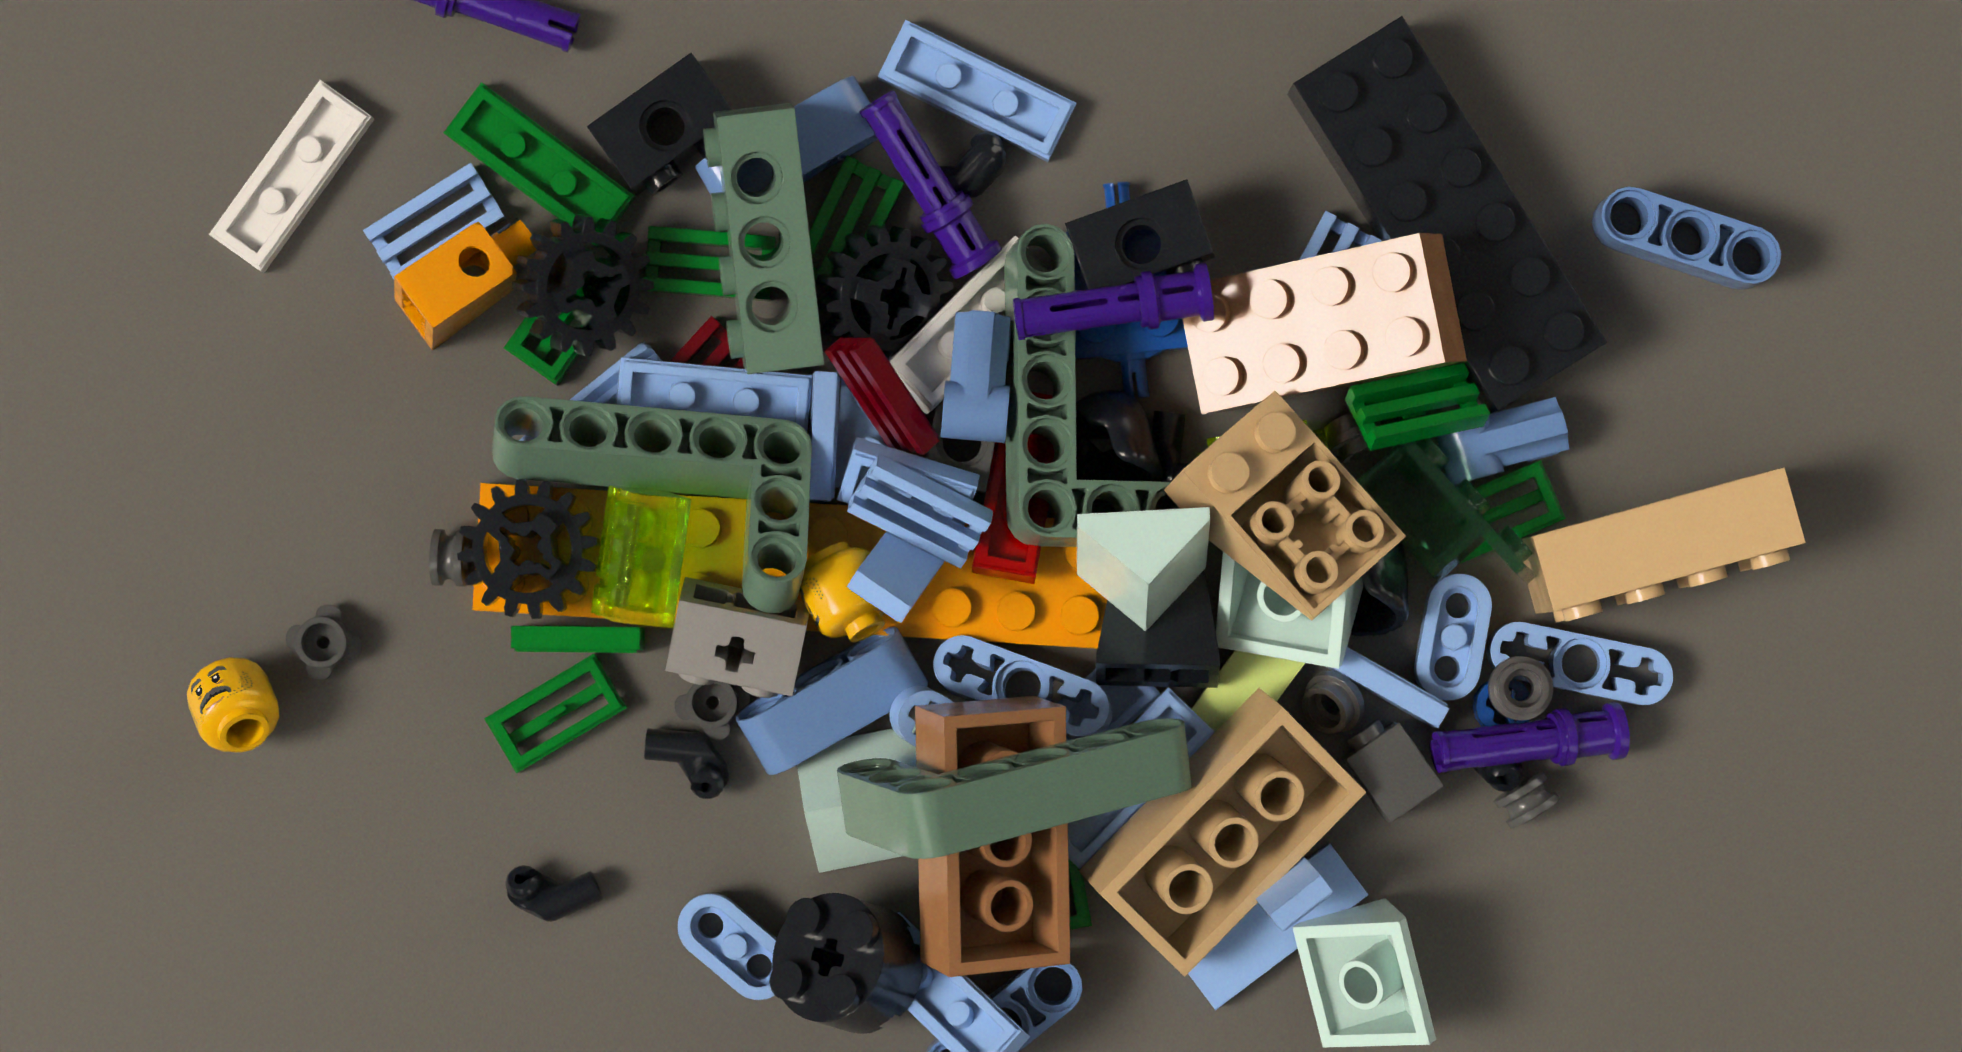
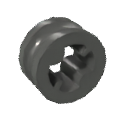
(444, 558)
(1527, 800)

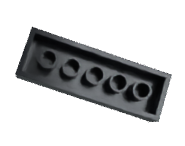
(1424, 170)

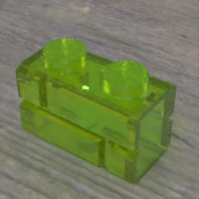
(641, 556)

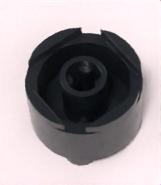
(845, 963)

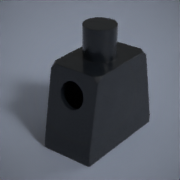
(1172, 653)

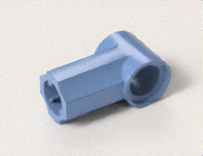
(977, 394)
(1505, 440)

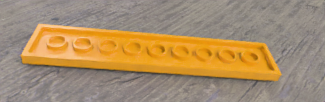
(956, 602)

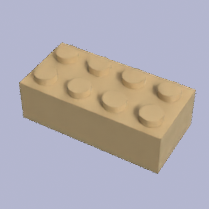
(1664, 541)
(1204, 855)

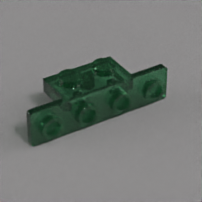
(1438, 517)

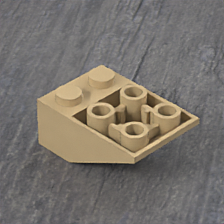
(1286, 507)

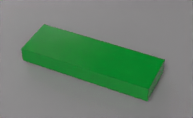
(535, 160)

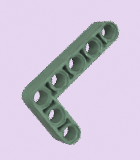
(1051, 417)
(677, 469)
(1013, 795)

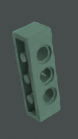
(794, 335)

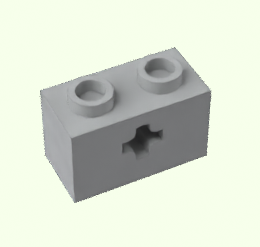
(703, 633)

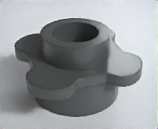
(305, 640)
(714, 721)

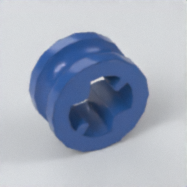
(1484, 715)

